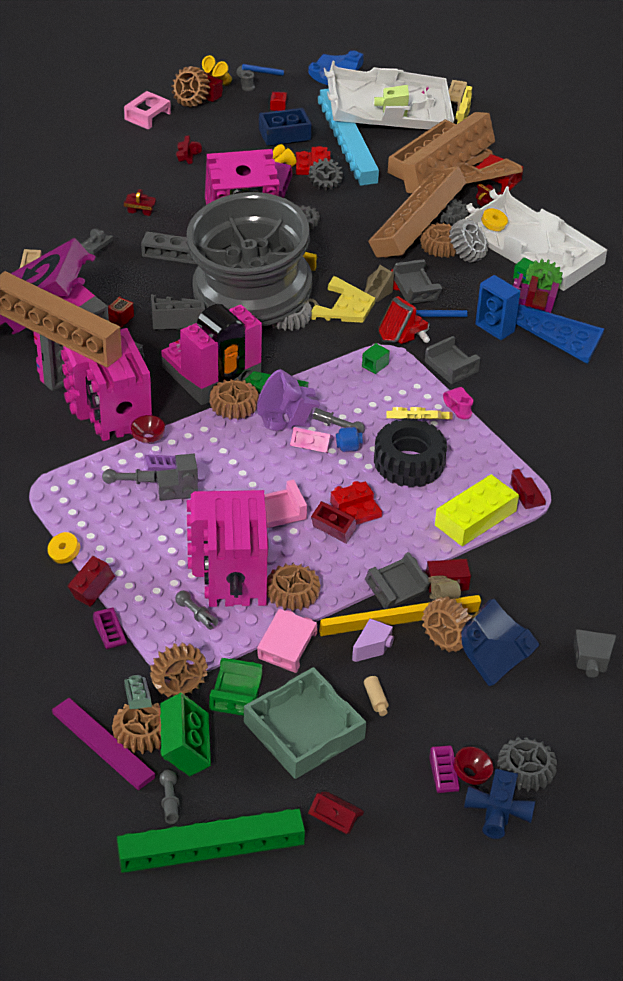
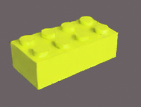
(476, 510)

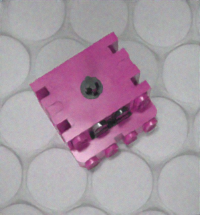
(229, 545)

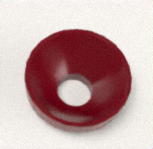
(148, 425)
(477, 761)

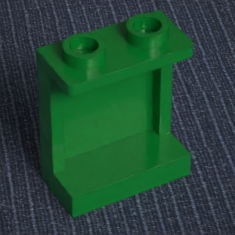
(235, 686)

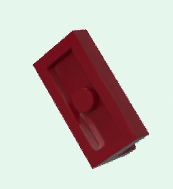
(535, 298)
(527, 489)
(335, 811)

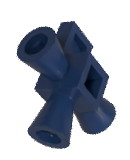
(499, 804)

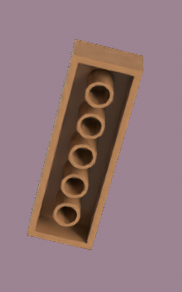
(395, 159)

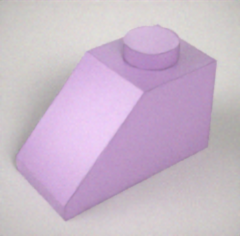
(373, 641)

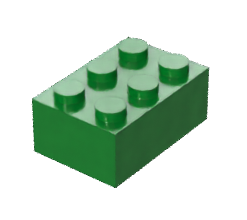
(185, 734)

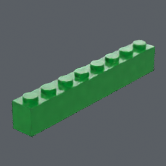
(210, 840)

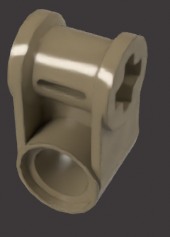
(443, 587)

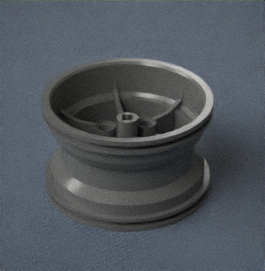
(251, 255)

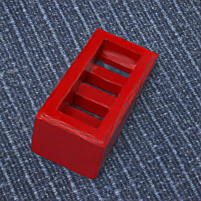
(278, 101)

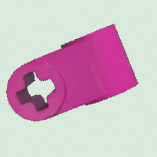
(459, 402)

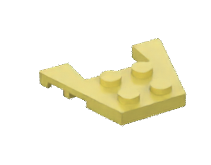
(351, 306)
(417, 413)

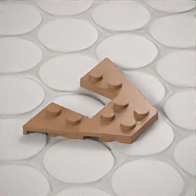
(498, 169)

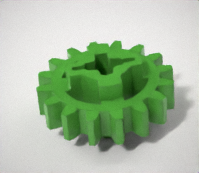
(552, 274)

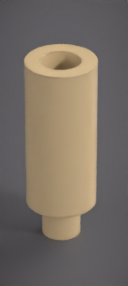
(376, 695)

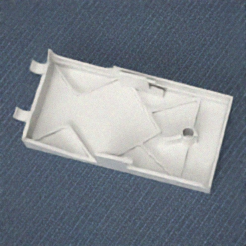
(354, 93)
(540, 237)

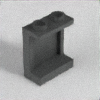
(414, 282)
(450, 361)
(397, 582)

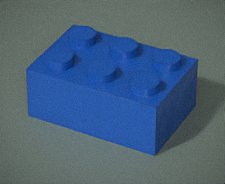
(497, 307)

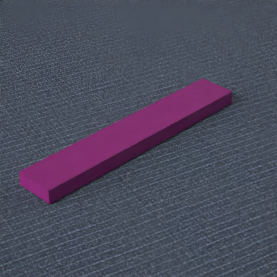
(103, 744)

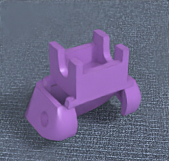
(282, 396)

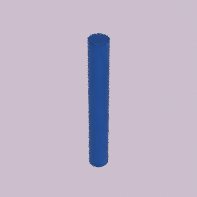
(263, 69)
(441, 313)

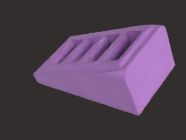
(159, 462)

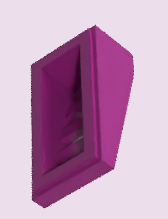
(109, 614)
(443, 755)

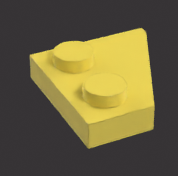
(464, 108)

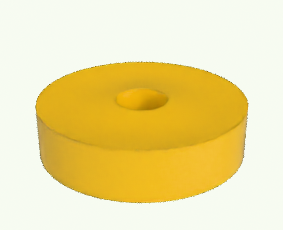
(494, 219)
(56, 546)

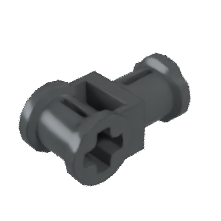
(246, 79)

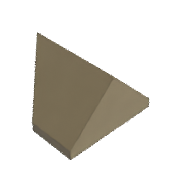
(380, 283)

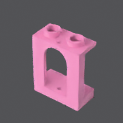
(142, 117)

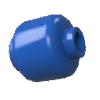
(348, 439)

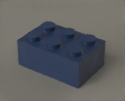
(284, 126)

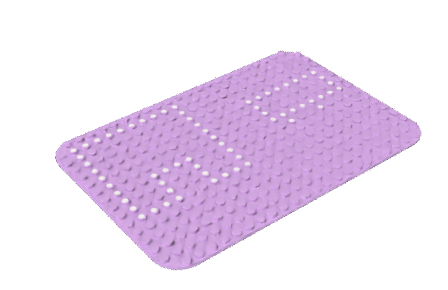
(148, 537)

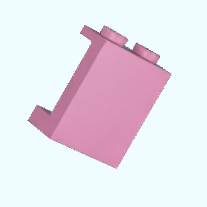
(285, 506)
(286, 640)

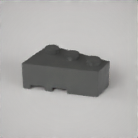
(174, 313)

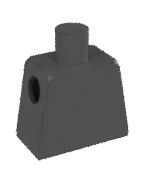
(593, 651)

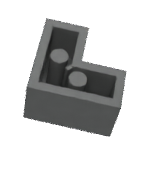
(178, 482)

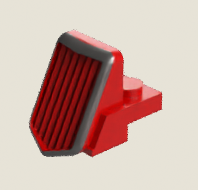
(401, 322)

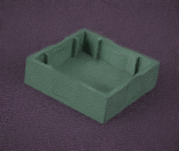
(304, 722)

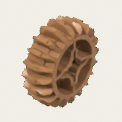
(183, 90)
(436, 240)
(234, 399)
(293, 586)
(442, 622)
(173, 664)
(138, 728)

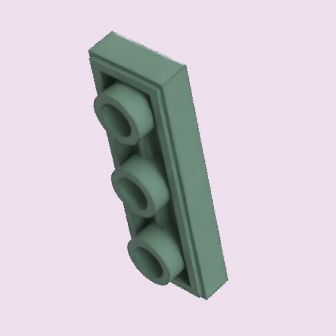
(137, 692)

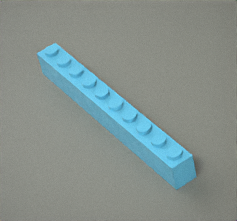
(352, 144)

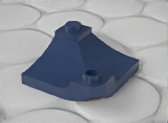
(495, 642)

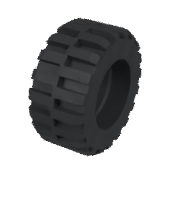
(410, 468)

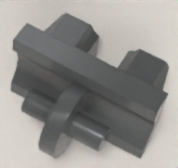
(97, 242)

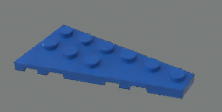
(567, 334)

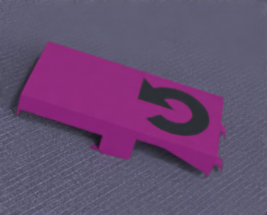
(54, 272)

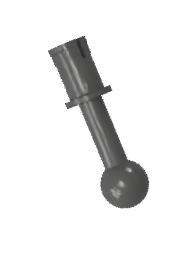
(328, 418)
(110, 476)
(201, 614)
(170, 803)

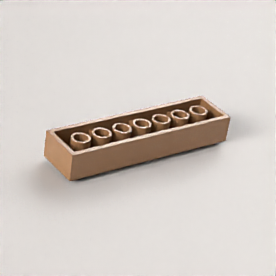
(449, 149)
(417, 212)
(59, 320)

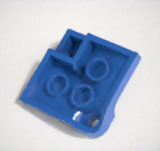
(352, 61)

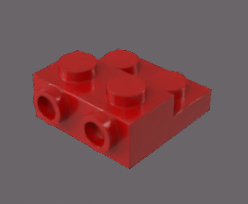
(306, 159)
(356, 501)

